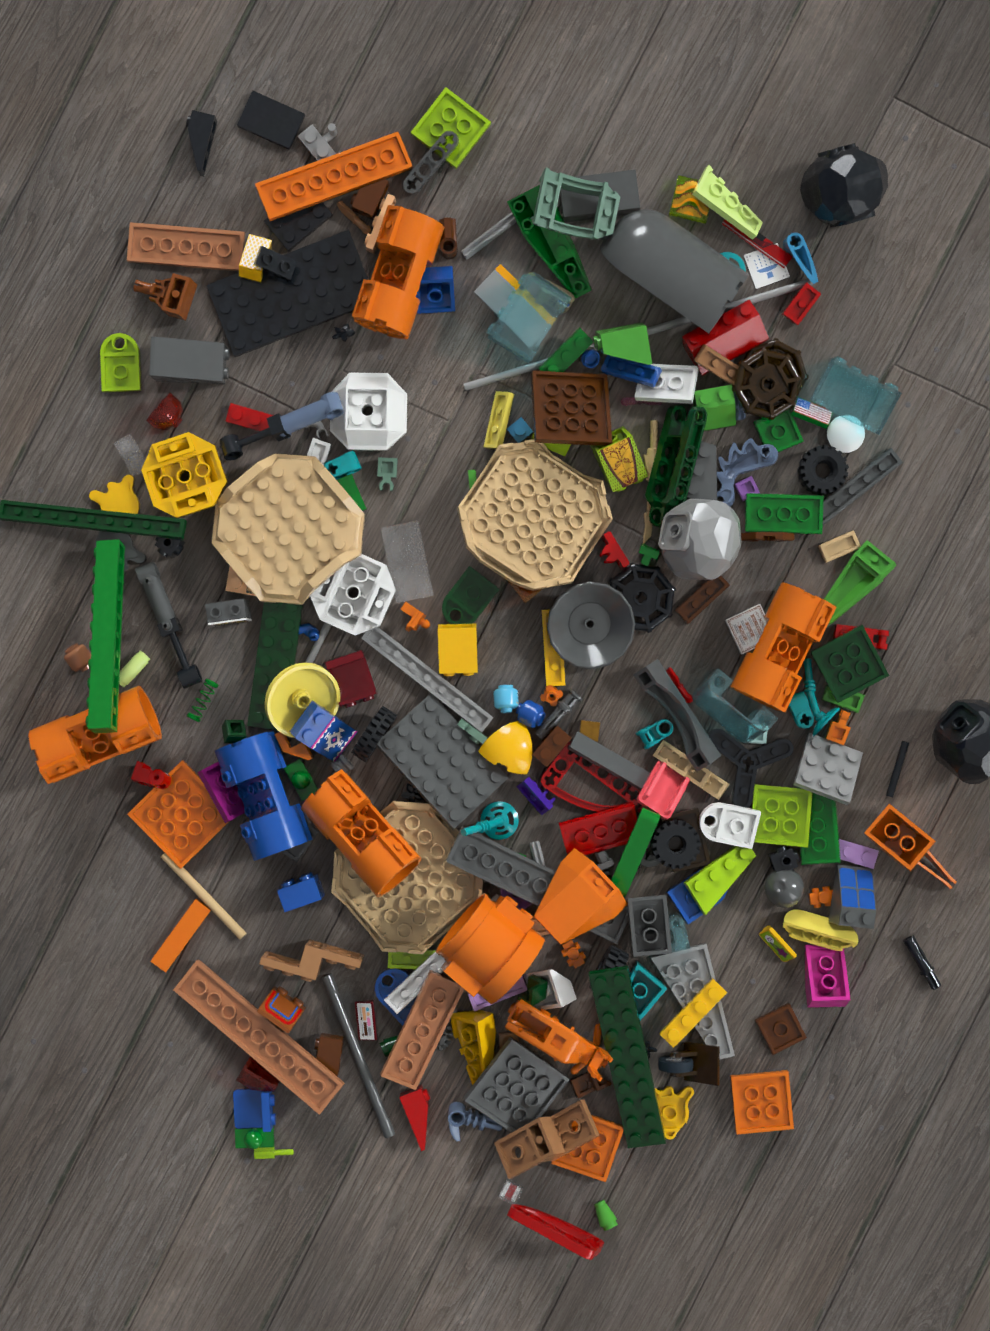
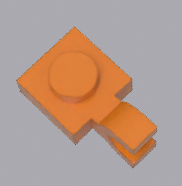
(838, 730)

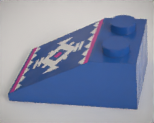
(323, 731)

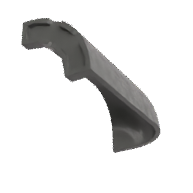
(673, 265)

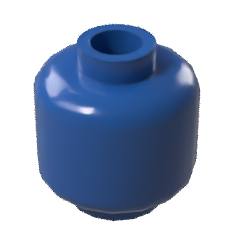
(530, 714)

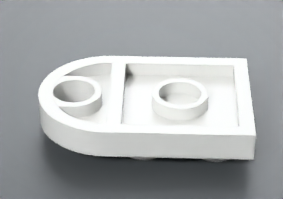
(731, 825)

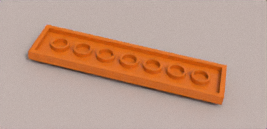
(333, 176)

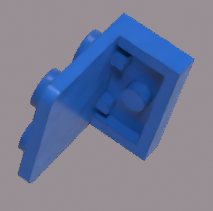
(254, 1109)

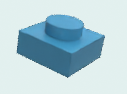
(519, 430)

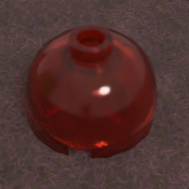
(167, 413)

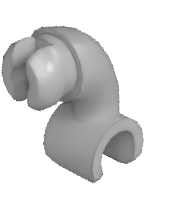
(319, 425)

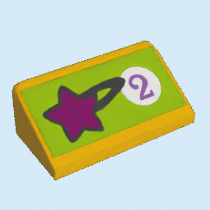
(777, 944)

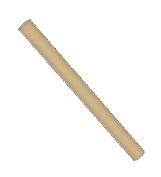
(205, 897)

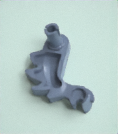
(739, 462)

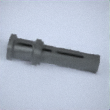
(567, 709)

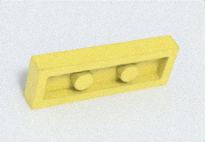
(498, 419)

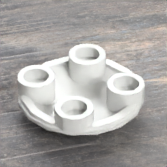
(845, 435)

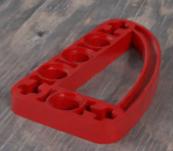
(593, 770)
(558, 1231)

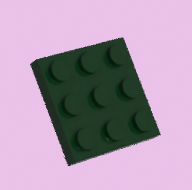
(849, 663)

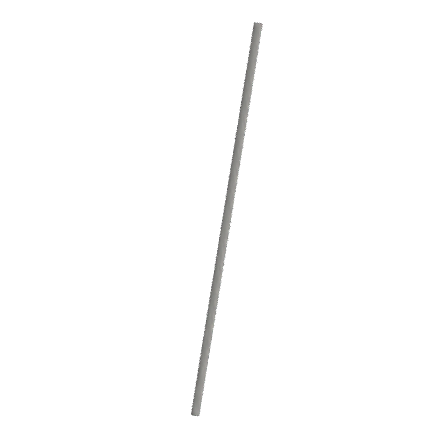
(650, 330)

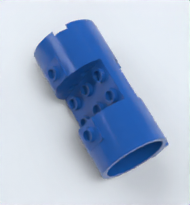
(254, 769)

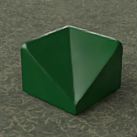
(233, 731)

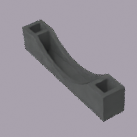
(697, 743)

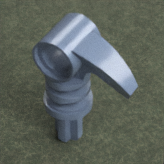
(466, 1118)

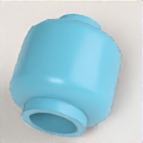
(506, 698)

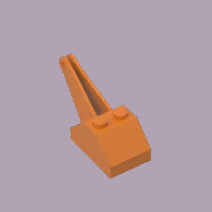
(904, 842)

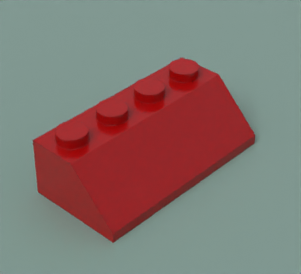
(731, 336)

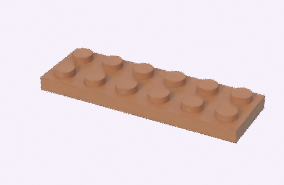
(185, 246)
(422, 1030)

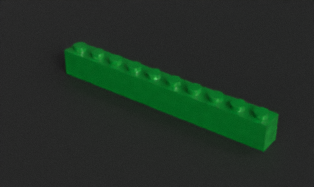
(106, 637)

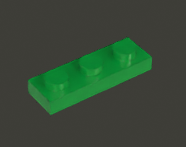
(567, 352)

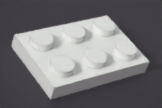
(674, 385)

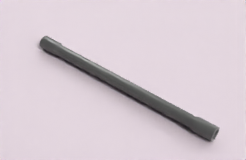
(384, 1120)

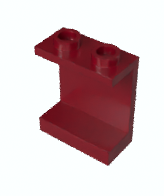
(352, 678)

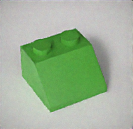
(719, 406)

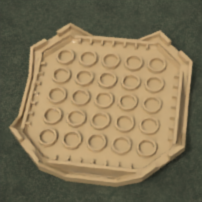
(533, 516)
(287, 527)
(426, 901)

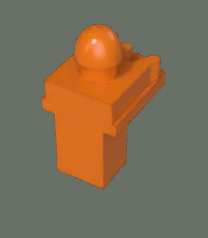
(417, 619)

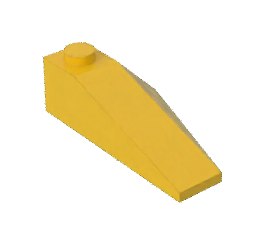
(477, 1038)

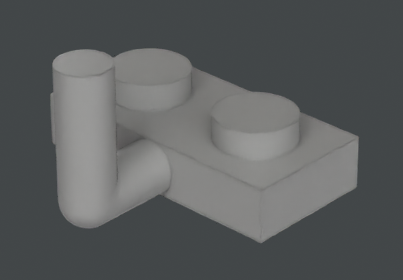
(316, 144)

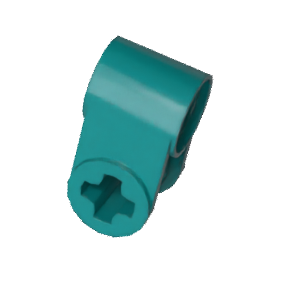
(346, 464)
(800, 706)
(653, 733)

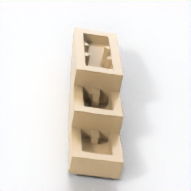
(680, 763)

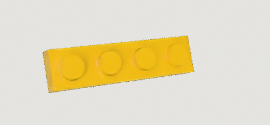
(553, 662)
(693, 1012)

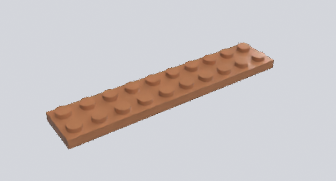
(259, 1036)

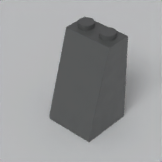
(188, 361)

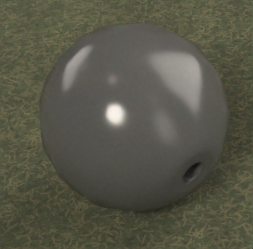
(784, 888)

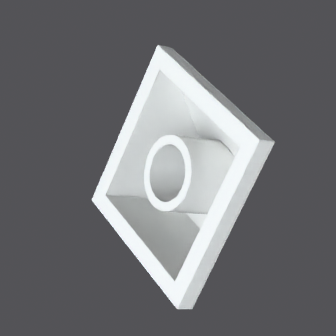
(559, 989)

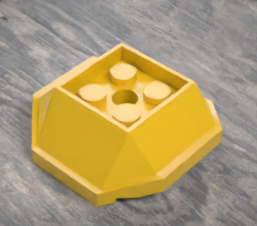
(164, 470)

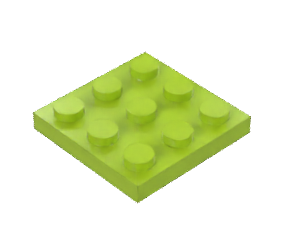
(454, 115)
(783, 815)

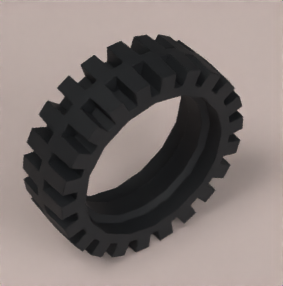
(374, 732)

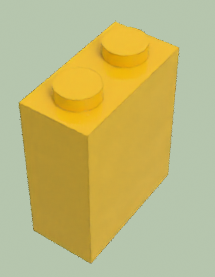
(457, 649)

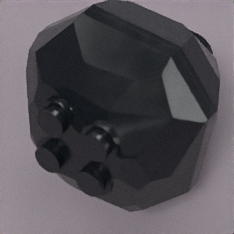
(844, 185)
(963, 740)

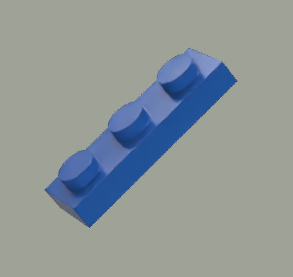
(631, 370)

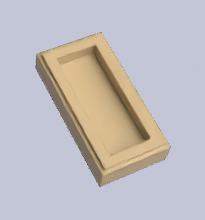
(839, 546)

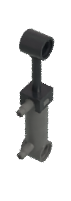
(167, 622)

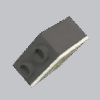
(228, 612)

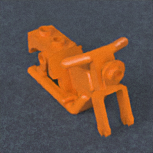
(556, 1039)

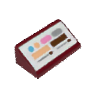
(366, 1020)

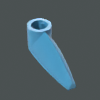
(801, 255)

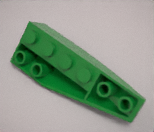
(553, 247)

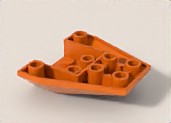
(578, 899)

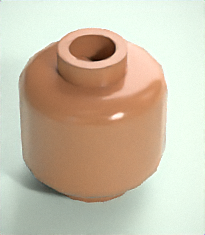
(77, 657)

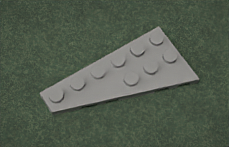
(686, 975)

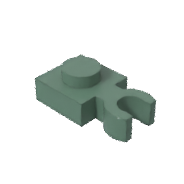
(387, 469)
(476, 735)

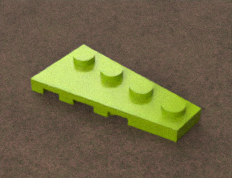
(716, 878)

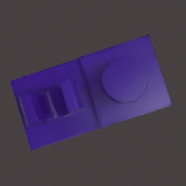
(534, 795)

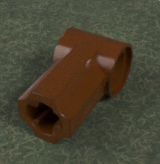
(448, 237)

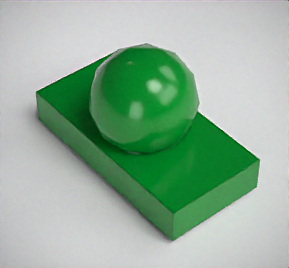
(301, 779)
(254, 1138)

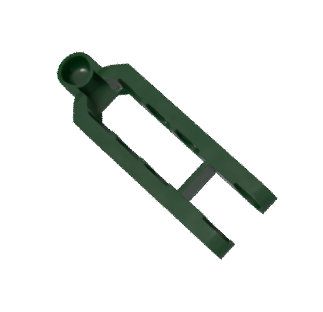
(673, 435)

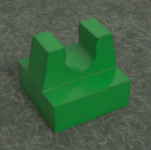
(648, 553)

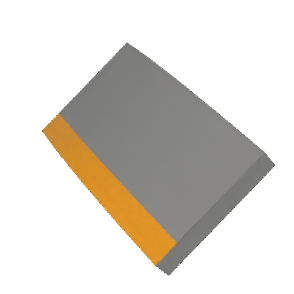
(496, 289)

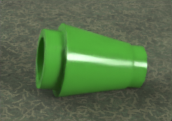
(605, 1216)

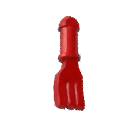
(688, 698)

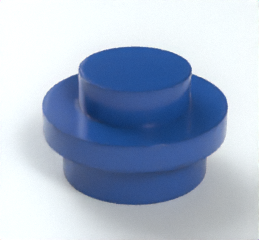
(590, 358)

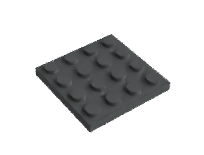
(516, 1086)

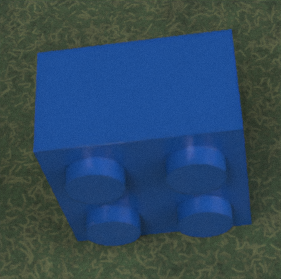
(300, 892)

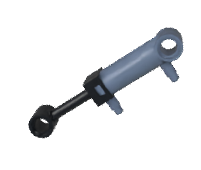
(282, 426)

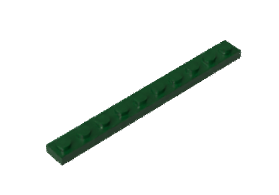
(92, 519)

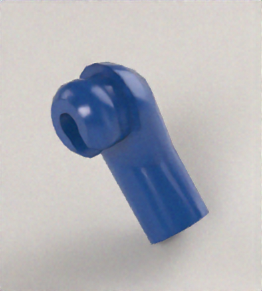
(310, 631)

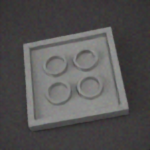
(828, 769)

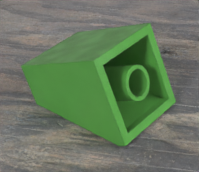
(625, 342)

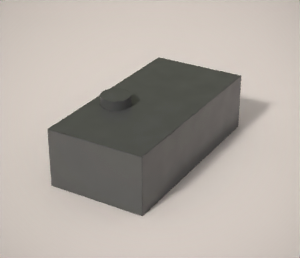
(583, 207)

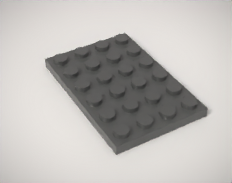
(441, 761)

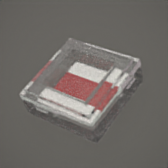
(510, 1192)

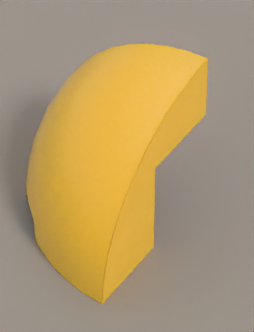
(509, 747)

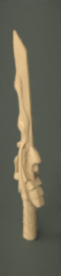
(649, 459)

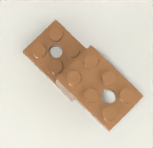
(311, 960)
(546, 1139)

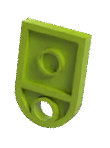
(120, 365)

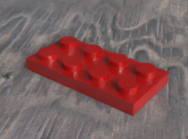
(599, 830)

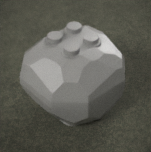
(700, 539)

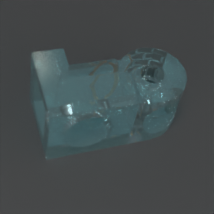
(679, 933)

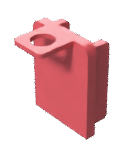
(662, 790)

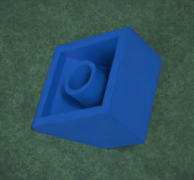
(436, 290)

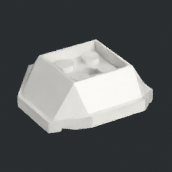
(386, 422)
(358, 613)

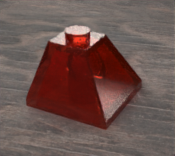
(257, 1077)

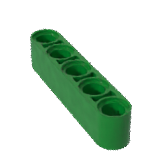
(635, 850)

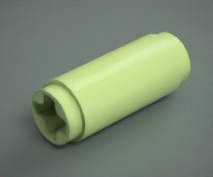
(133, 668)

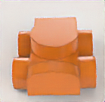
(817, 897)
(571, 949)

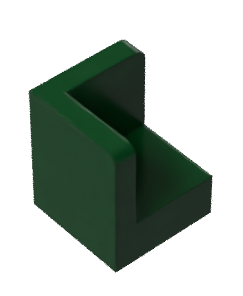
(535, 991)

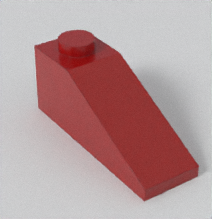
(416, 1108)

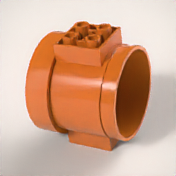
(490, 947)

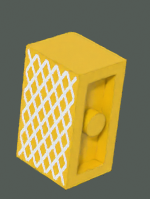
(246, 266)

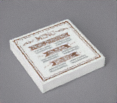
(747, 628)

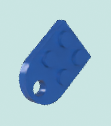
(684, 901)
(383, 991)

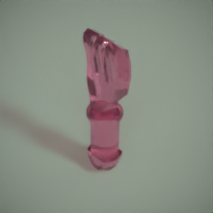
(631, 401)

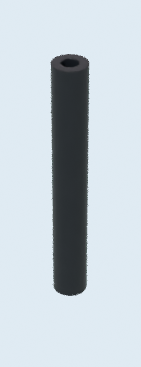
(897, 769)

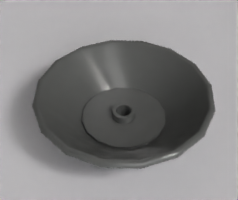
(601, 642)

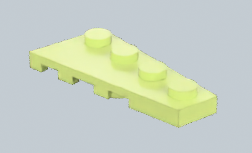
(717, 197)

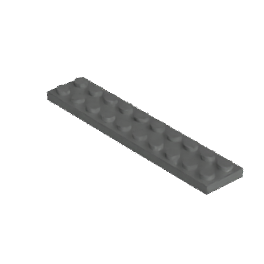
(516, 875)

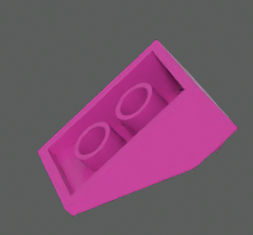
(825, 977)

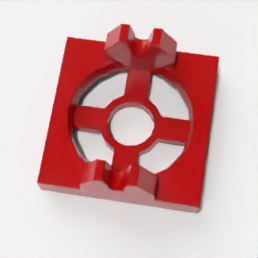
(613, 551)

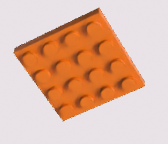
(180, 816)

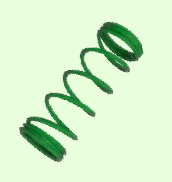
(211, 683)

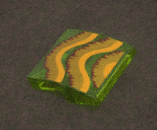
(685, 204)

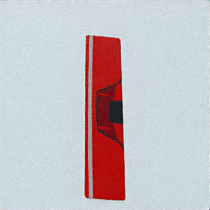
(763, 245)

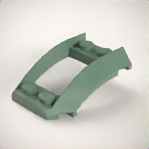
(548, 198)

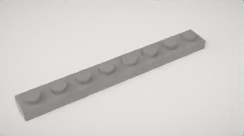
(428, 678)

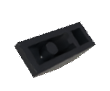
(201, 133)

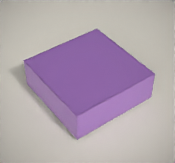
(746, 486)

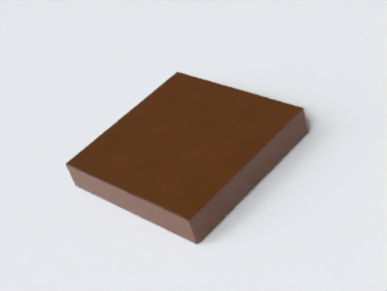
(780, 1028)

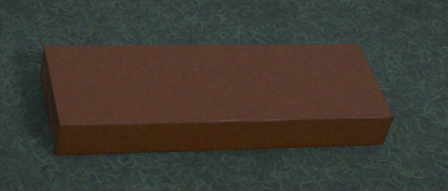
(701, 598)

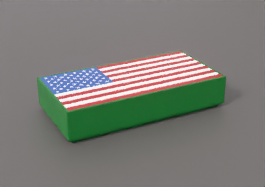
(812, 413)

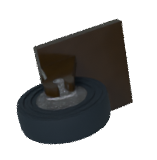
(696, 1063)

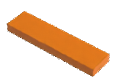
(181, 935)

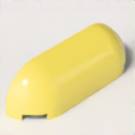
(818, 930)

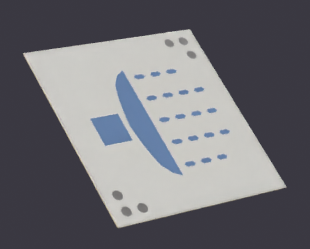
(763, 269)

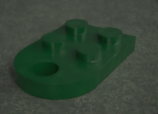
(469, 596)

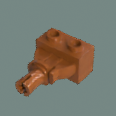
(171, 294)

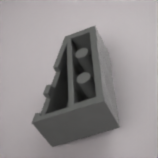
(704, 476)

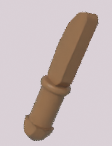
(353, 217)

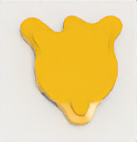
(119, 497)
(673, 1109)

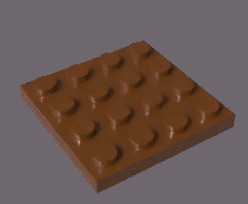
(571, 408)

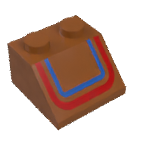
(281, 1009)

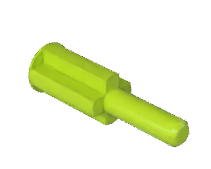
(270, 1152)

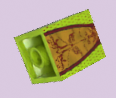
(620, 461)

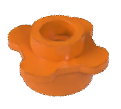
(551, 690)

